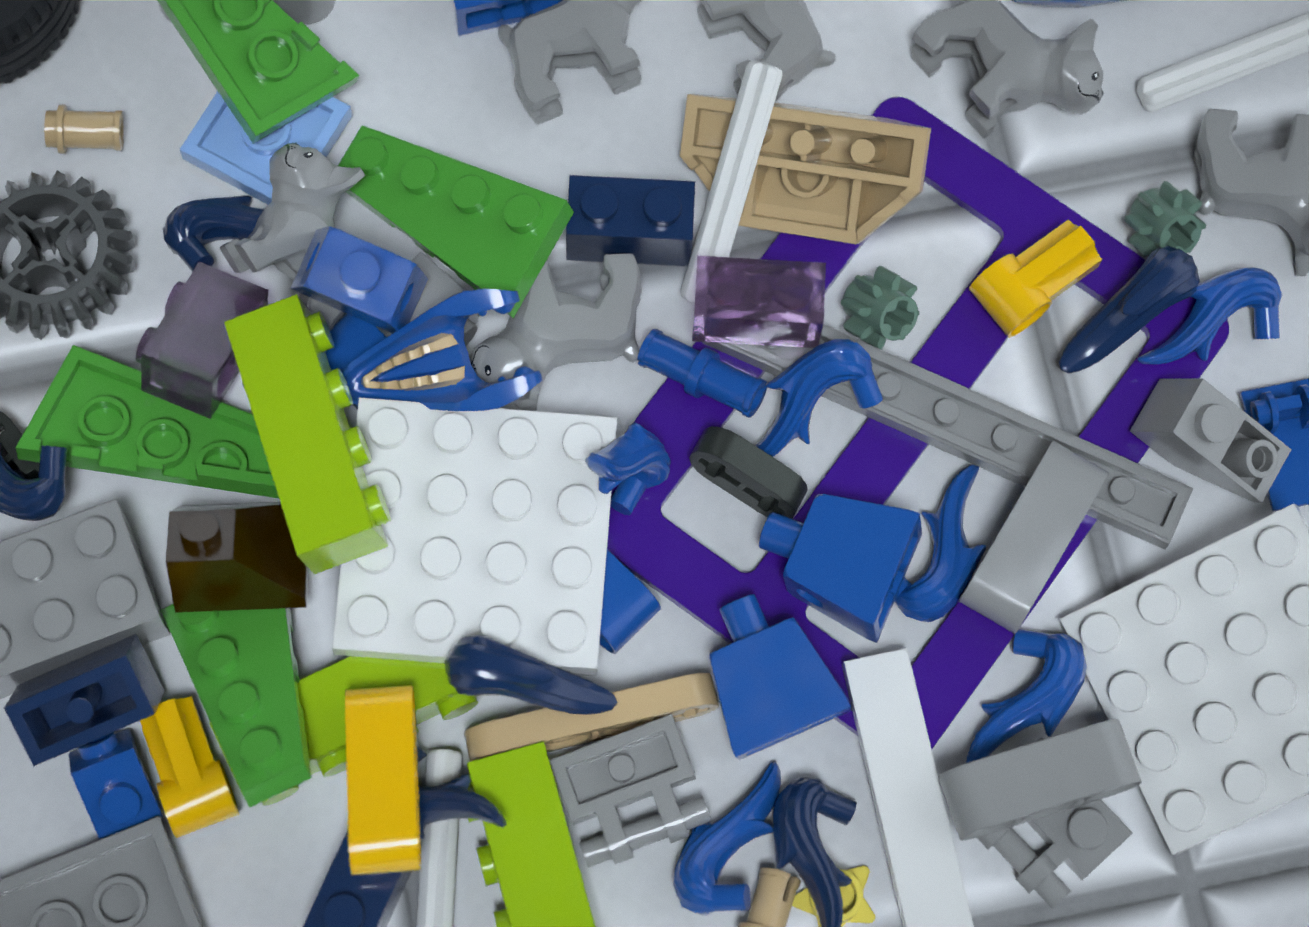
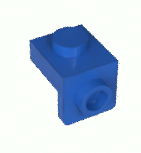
(113, 783)

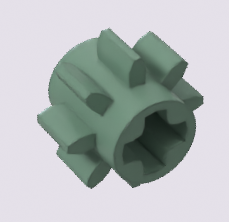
(1165, 219)
(880, 307)

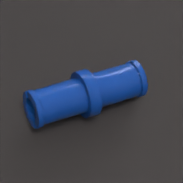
(702, 373)

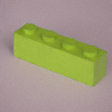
(307, 434)
(324, 704)
(534, 850)

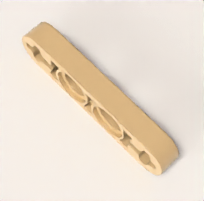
(680, 696)

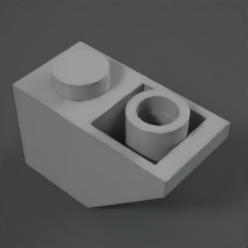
(1210, 437)

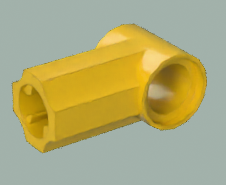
(1023, 287)
(192, 783)

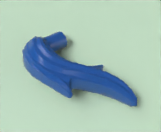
(1214, 304)
(807, 381)
(632, 461)
(952, 557)
(1044, 700)
(713, 845)

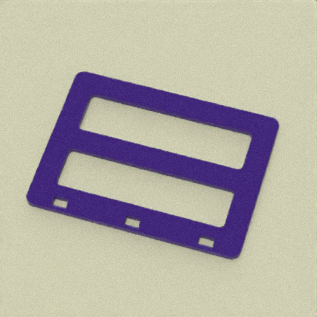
(883, 456)

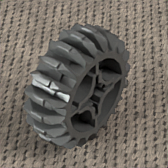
(78, 218)

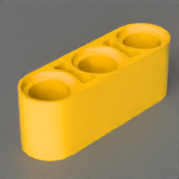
(382, 780)

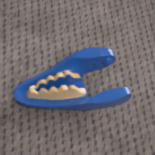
(431, 362)

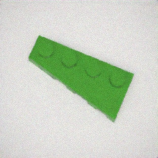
(259, 60)
(465, 216)
(120, 430)
(249, 692)

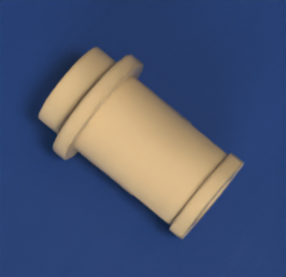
(83, 129)
(772, 899)

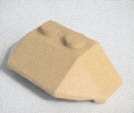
(816, 167)

